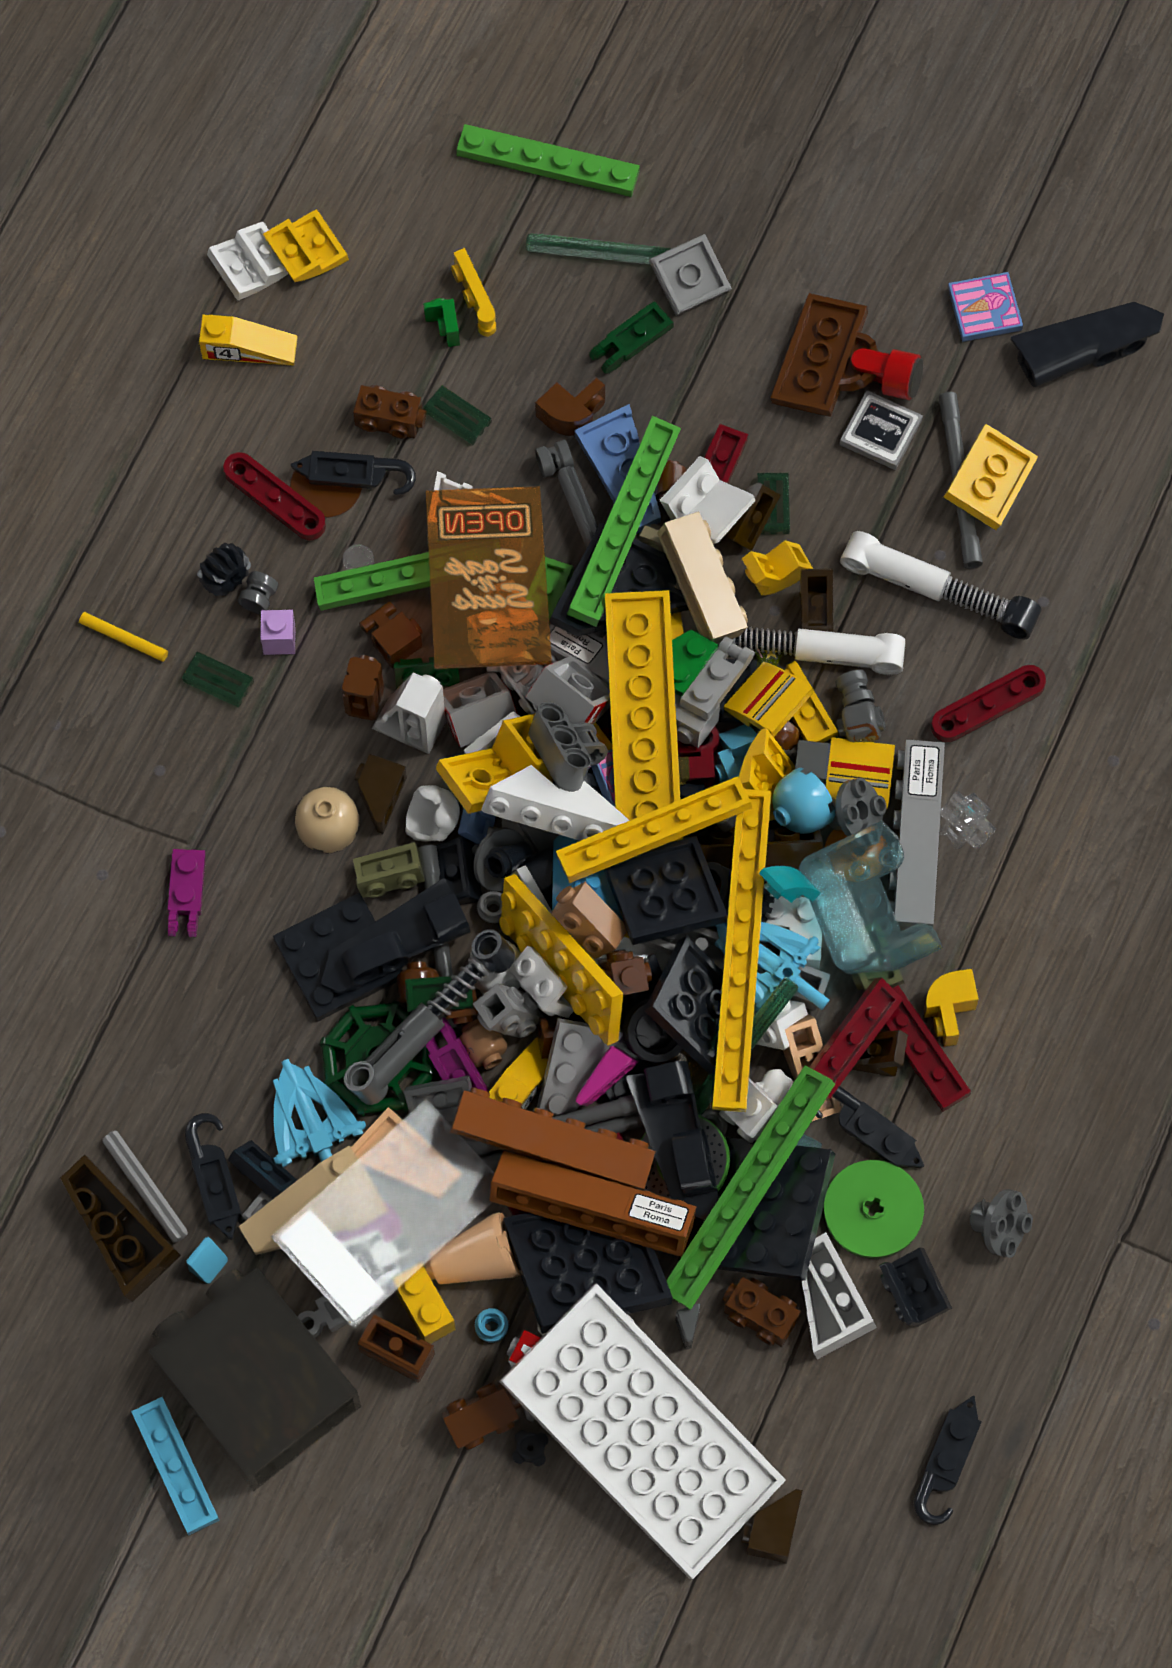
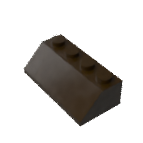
(783, 846)

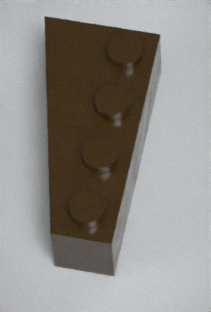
(123, 1234)

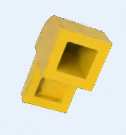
(777, 568)
(949, 995)

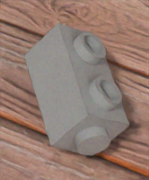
(508, 1011)

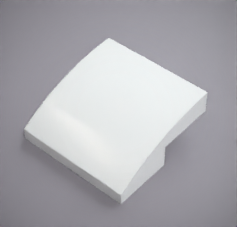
(247, 262)

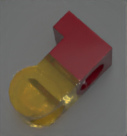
(698, 768)

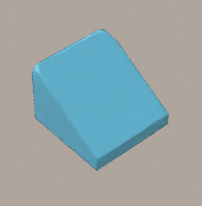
(206, 1260)

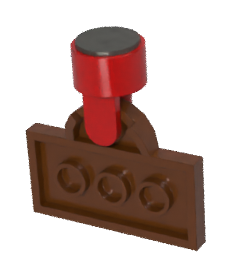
(834, 356)

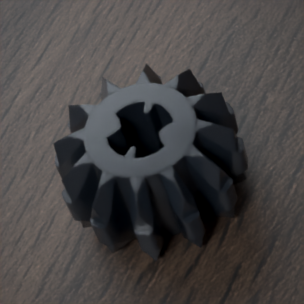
(224, 569)

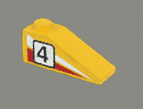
(245, 341)
(522, 1078)

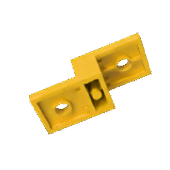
(509, 755)

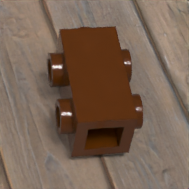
(389, 411)
(627, 971)
(763, 1312)
(488, 1412)

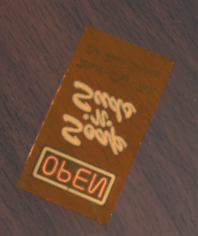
(488, 577)

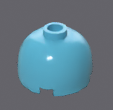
(802, 802)

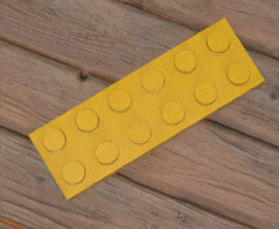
(588, 986)

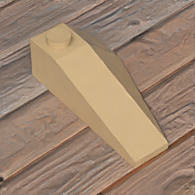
(282, 1208)

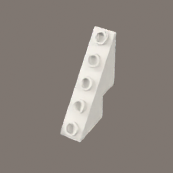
(537, 802)

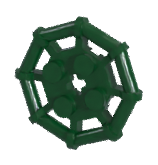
(361, 1046)

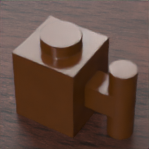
(393, 637)

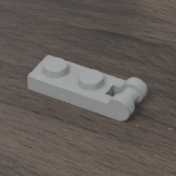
(716, 679)

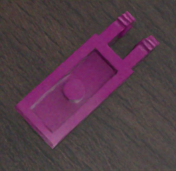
(186, 889)
(453, 1059)

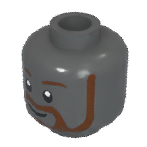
(861, 722)

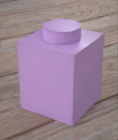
(277, 632)

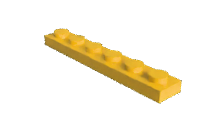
(653, 829)

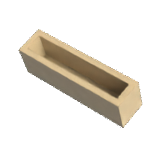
(702, 578)

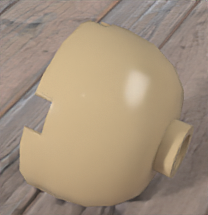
(327, 819)

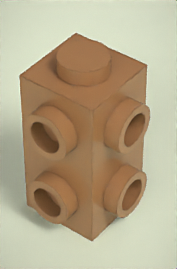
(589, 920)

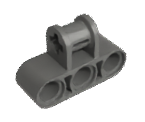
(565, 747)

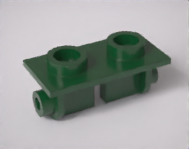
(406, 667)

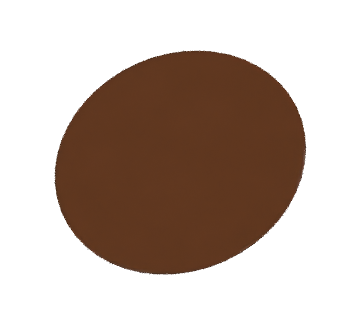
(328, 499)

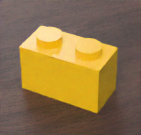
(425, 1307)

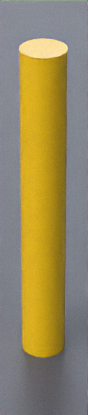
(123, 636)

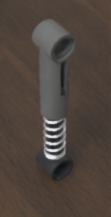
(371, 1077)

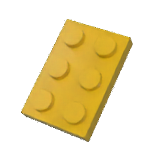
(990, 477)

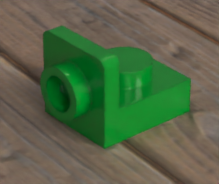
(443, 312)

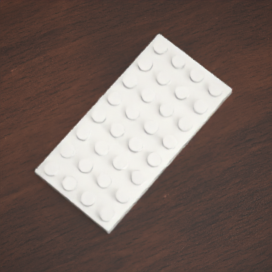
(642, 1431)

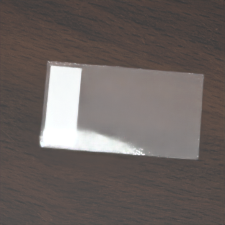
(388, 1213)

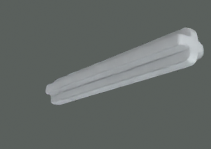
(145, 1186)

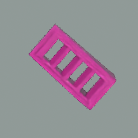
(608, 1071)

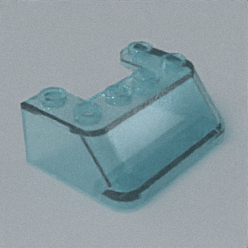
(855, 907)

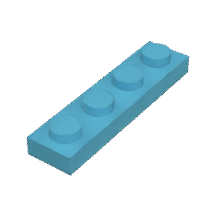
(175, 1466)

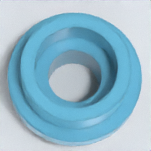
(487, 1316)

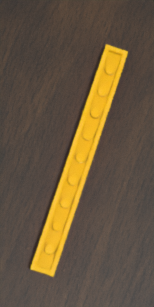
(741, 955)

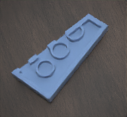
(611, 448)

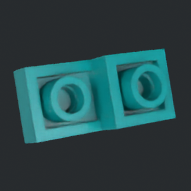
(788, 883)

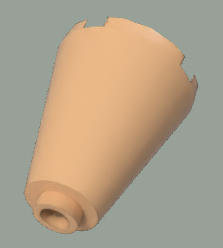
(475, 1255)

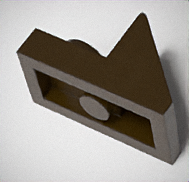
(752, 522)
(816, 599)
(884, 1054)

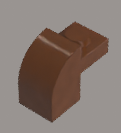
(567, 413)

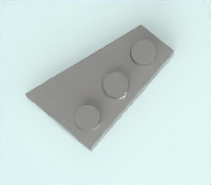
(569, 1066)

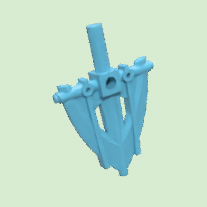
(792, 955)
(297, 1089)

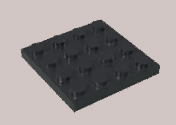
(786, 1221)
(565, 1261)

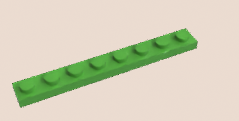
(624, 521)
(748, 1186)

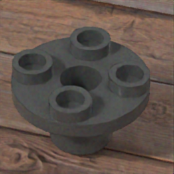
(856, 806)
(1002, 1222)

